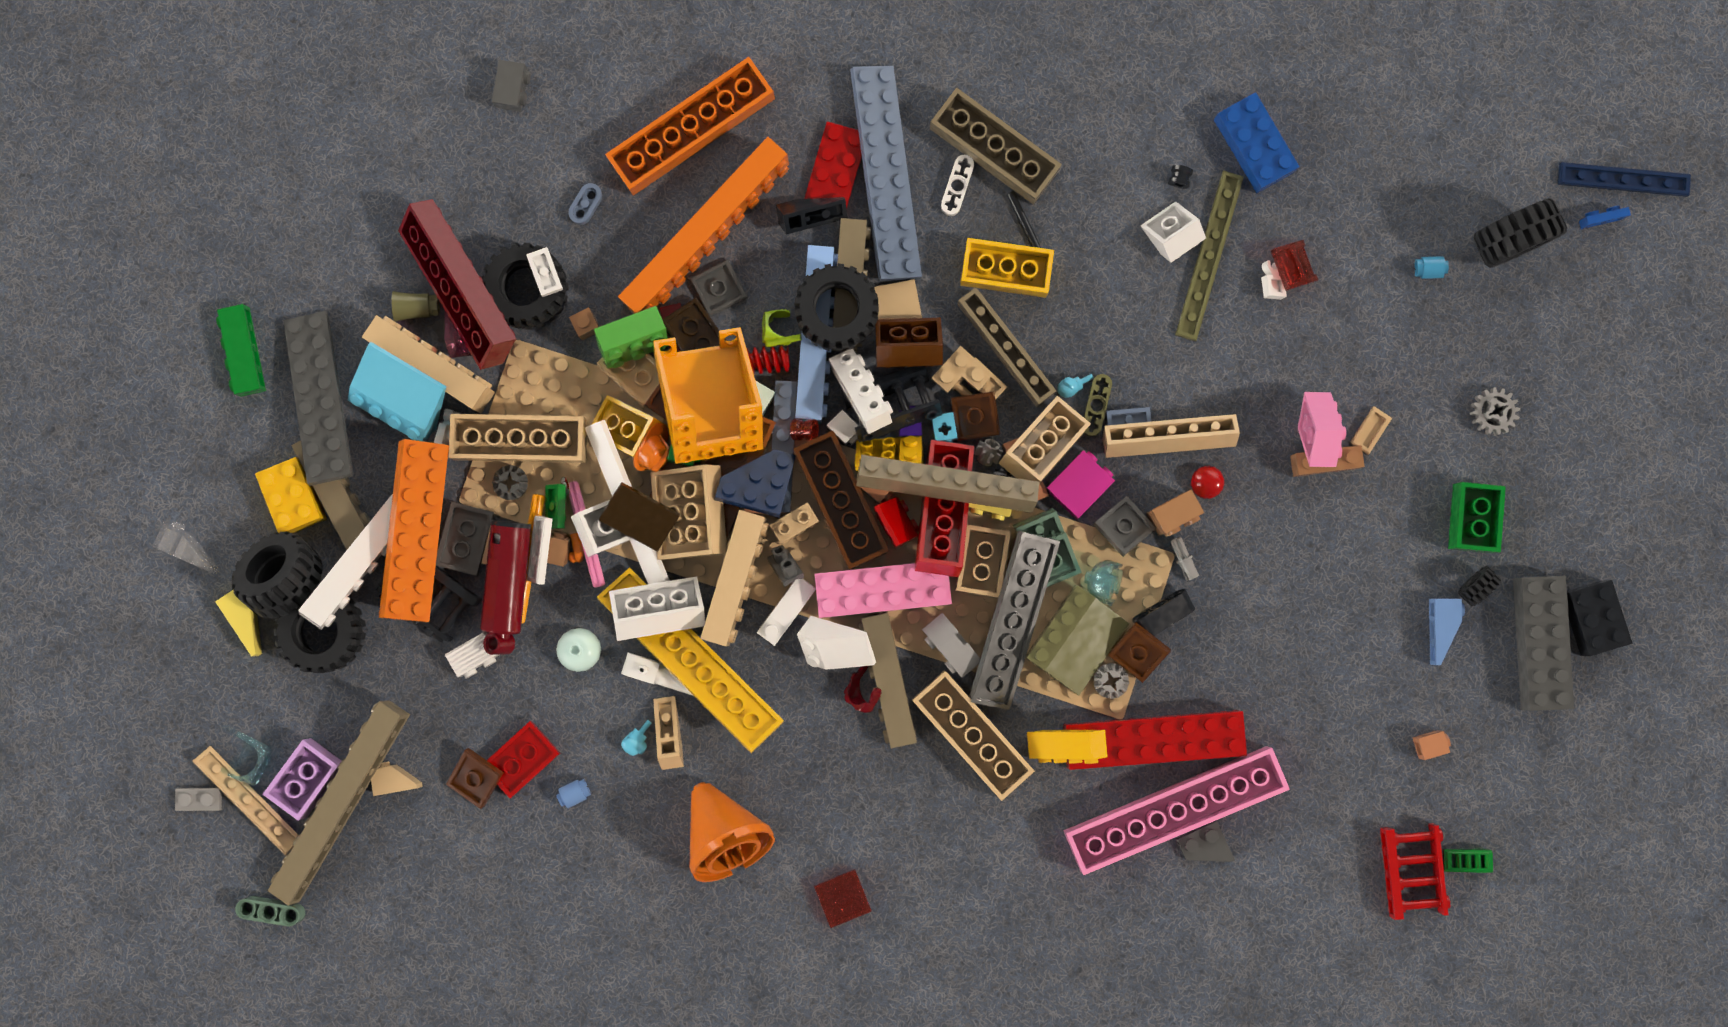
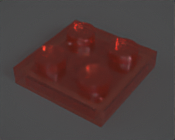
(842, 898)

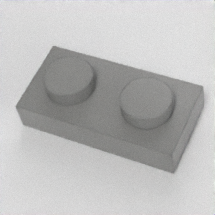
(198, 799)

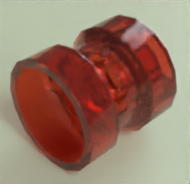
(804, 429)

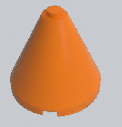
(723, 835)

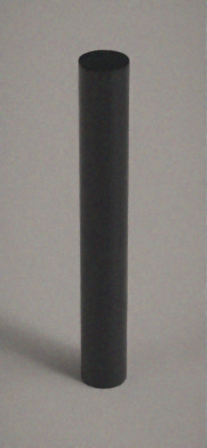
(1023, 219)

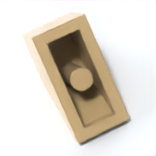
(392, 779)

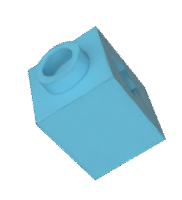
(948, 421)

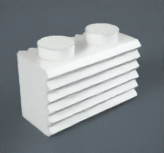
(469, 657)

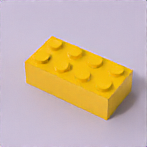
(1007, 267)

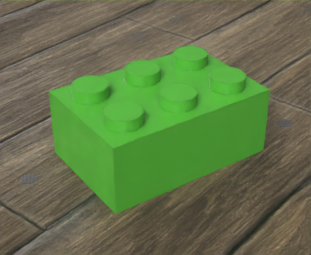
(630, 337)

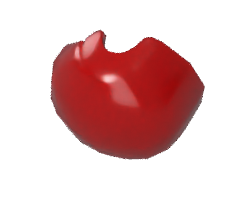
(1207, 482)

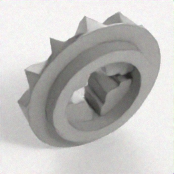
(1101, 677)

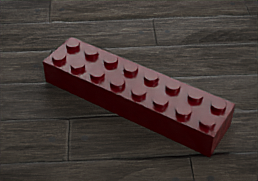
(456, 284)

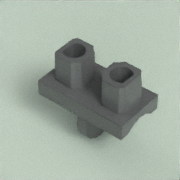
(784, 565)

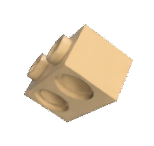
(794, 523)

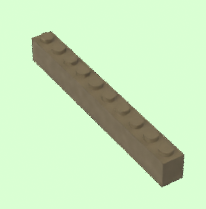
(338, 802)

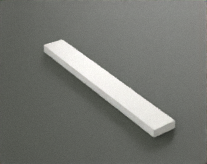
(615, 474)

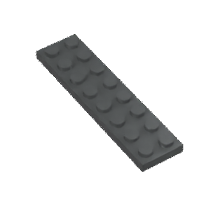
(318, 398)
(1014, 620)

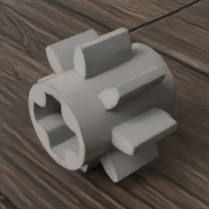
(988, 452)

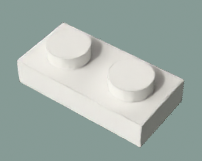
(544, 272)

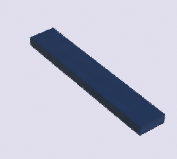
(1624, 179)

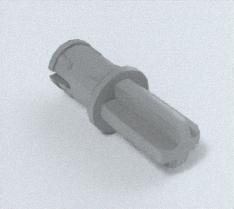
(1184, 559)

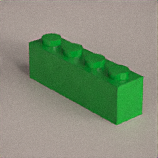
(241, 350)

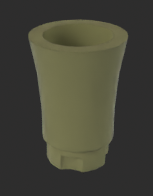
(414, 305)

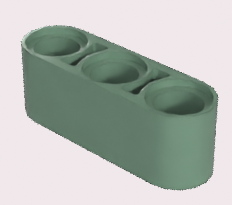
(260, 912)

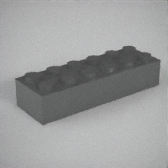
(1543, 643)

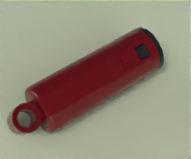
(504, 585)

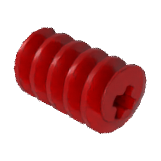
(769, 359)

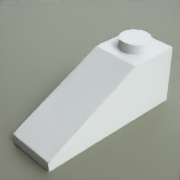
(786, 610)

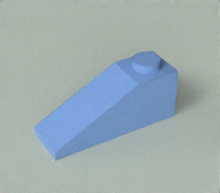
(1444, 622)

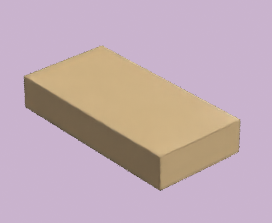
(1371, 430)

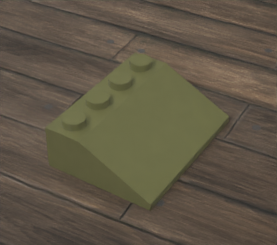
(1077, 640)

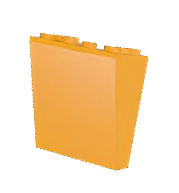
(710, 399)

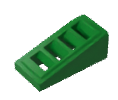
(1487, 860)

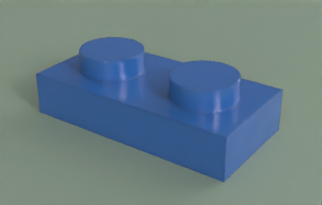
(1611, 215)

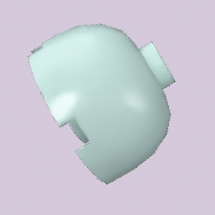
(578, 649)

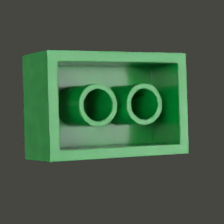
(1476, 517)

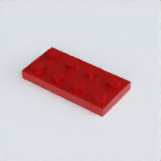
(835, 163)

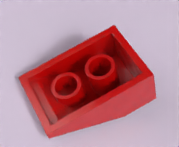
(896, 521)

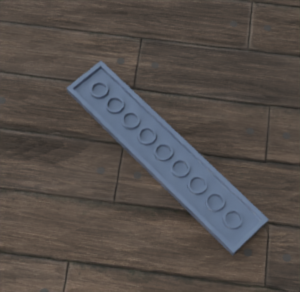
(885, 173)

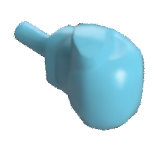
(1069, 386)
(635, 740)

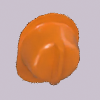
(653, 450)

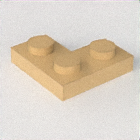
(960, 366)

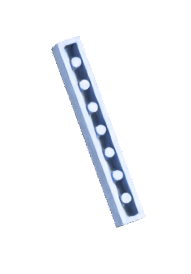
(813, 359)

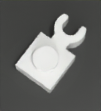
(1271, 282)
(443, 431)

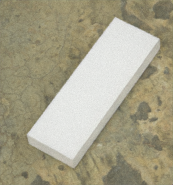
(539, 549)

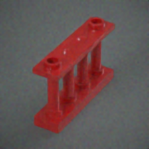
(1395, 883)

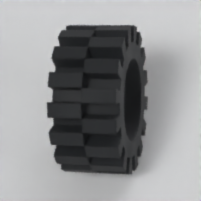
(1479, 586)

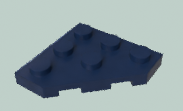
(758, 484)

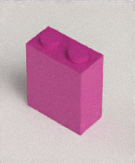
(1080, 484)

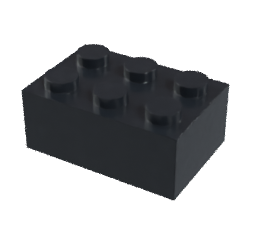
(1597, 618)

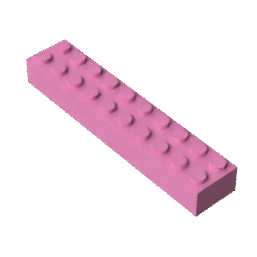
(1176, 810)

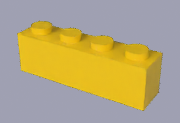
(1067, 744)

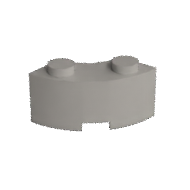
(952, 646)

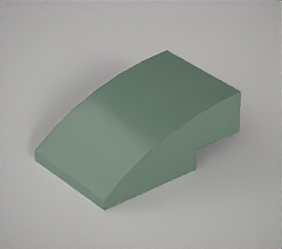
(1049, 525)

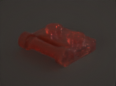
(1290, 267)

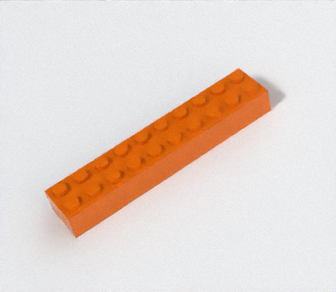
(706, 228)

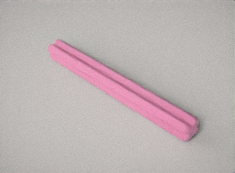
(592, 562)

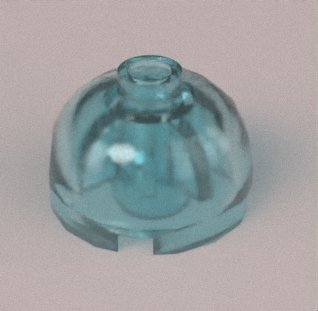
(1104, 581)

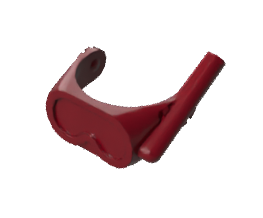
(853, 694)

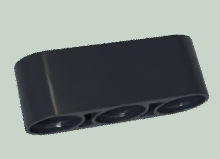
(1165, 612)

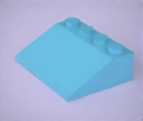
(397, 393)

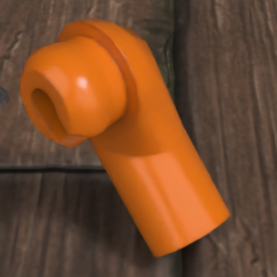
(578, 554)

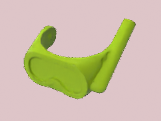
(771, 338)

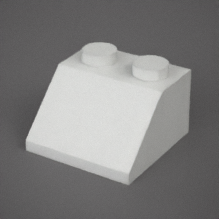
(1174, 231)

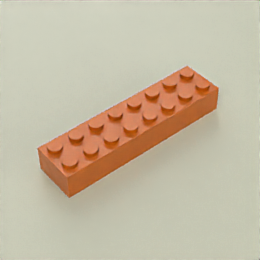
(690, 126)
(413, 531)

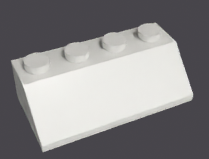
(657, 608)

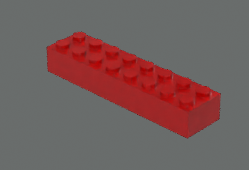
(1168, 738)

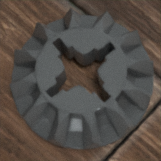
(516, 490)

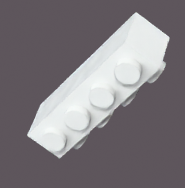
(861, 391)

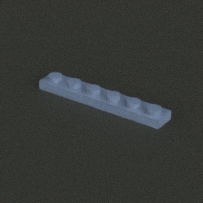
(784, 413)

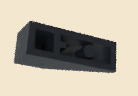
(810, 213)

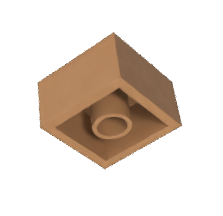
(1174, 513)

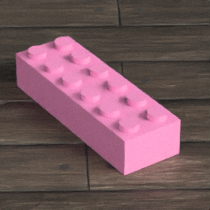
(879, 590)

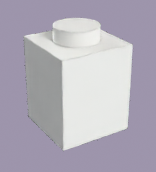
(843, 428)

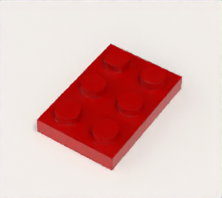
(523, 758)

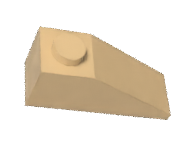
(668, 733)

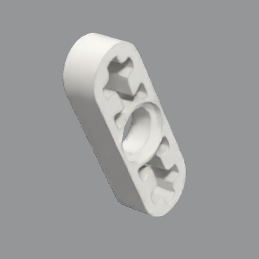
(956, 168)

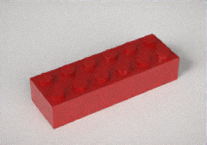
(941, 520)

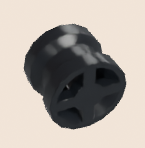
(1180, 176)

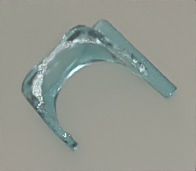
(263, 760)

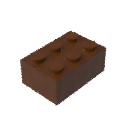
(909, 342)

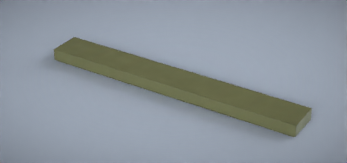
(1209, 256)

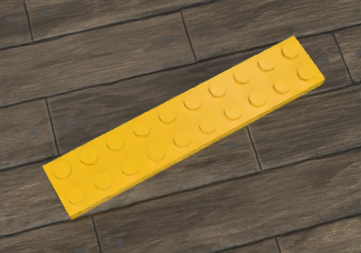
(707, 677)

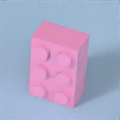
(1321, 429)

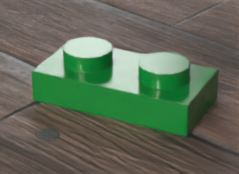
(555, 505)

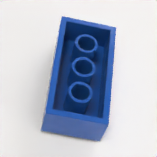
(1256, 142)

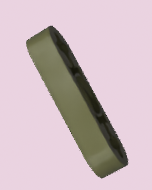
(1106, 390)

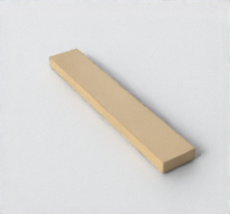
(246, 800)

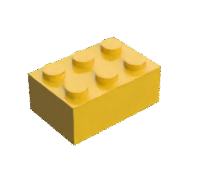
(289, 497)

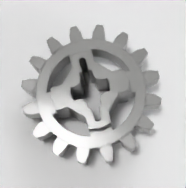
(1490, 403)

